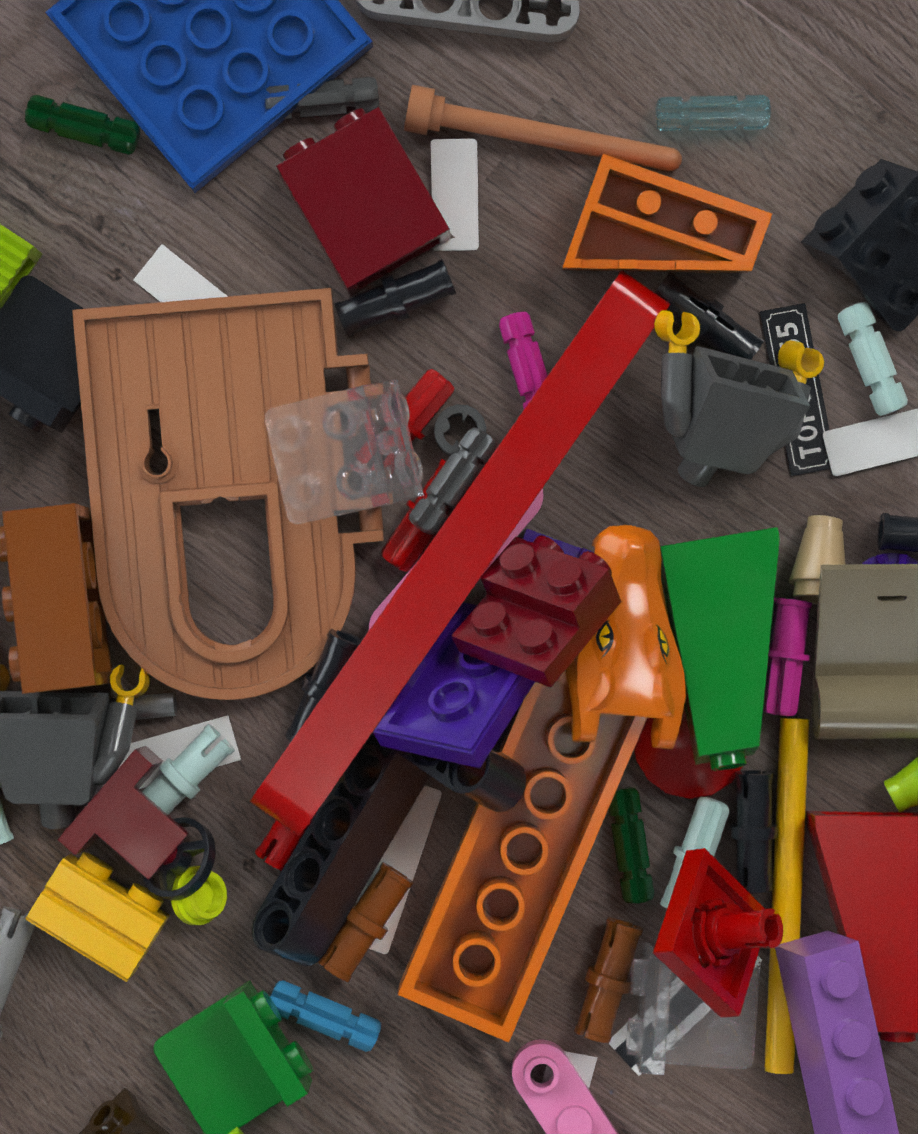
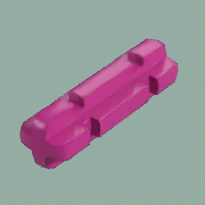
(523, 353)

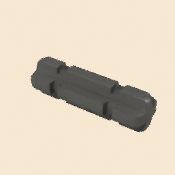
(332, 98)
(452, 481)

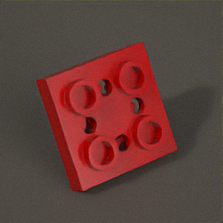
(722, 936)

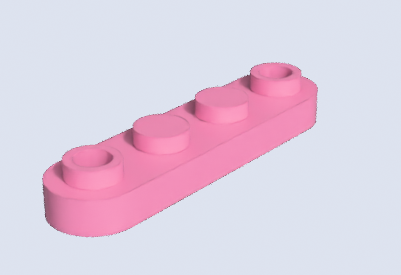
(563, 1101)

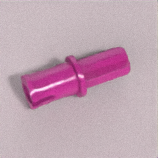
(786, 656)

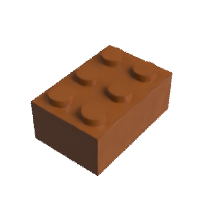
(54, 599)

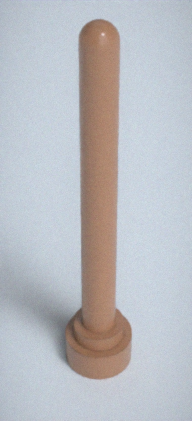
(430, 112)

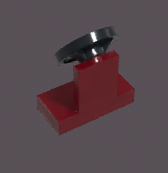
(142, 830)

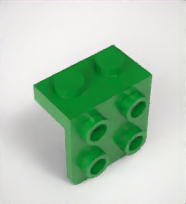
(234, 1061)

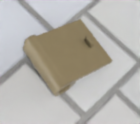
(866, 653)

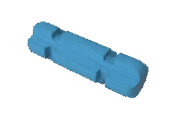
(326, 1016)

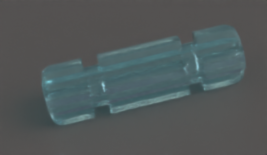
(713, 113)

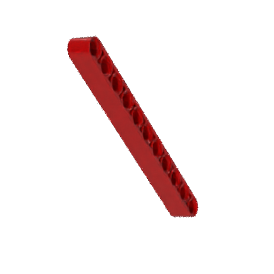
(459, 554)

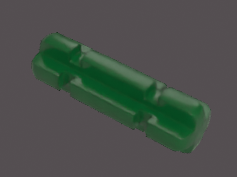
(82, 124)
(631, 846)

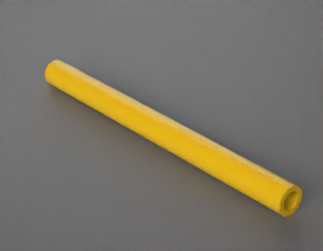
(787, 882)

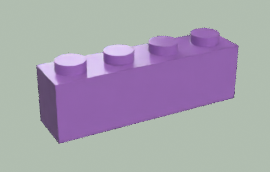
(836, 1035)

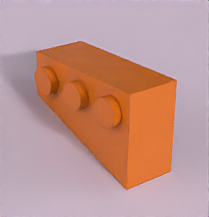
(662, 225)

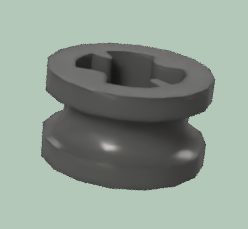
(442, 425)

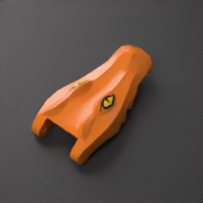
(633, 657)

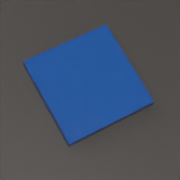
(202, 67)

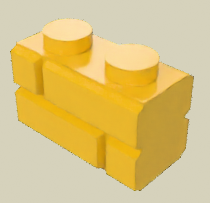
(98, 914)

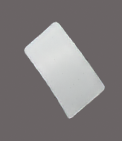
(456, 190)

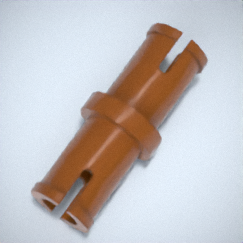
(366, 922)
(608, 980)

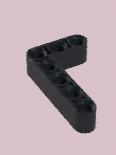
(353, 835)

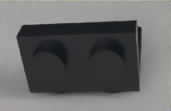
(876, 240)
(39, 356)

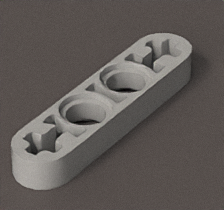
(467, 17)

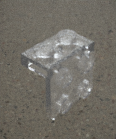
(344, 452)
(681, 1027)

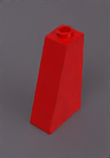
(873, 895)

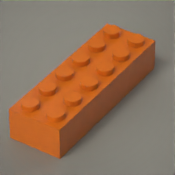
(518, 867)

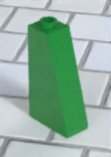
(721, 622)

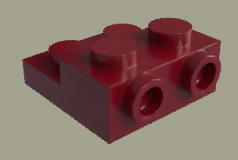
(538, 609)

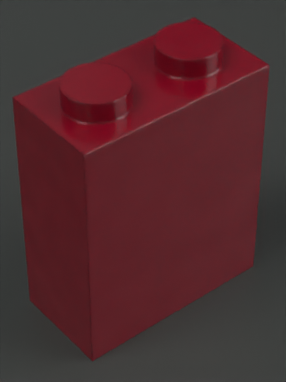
(363, 199)

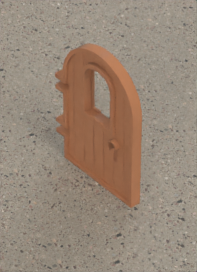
(213, 378)

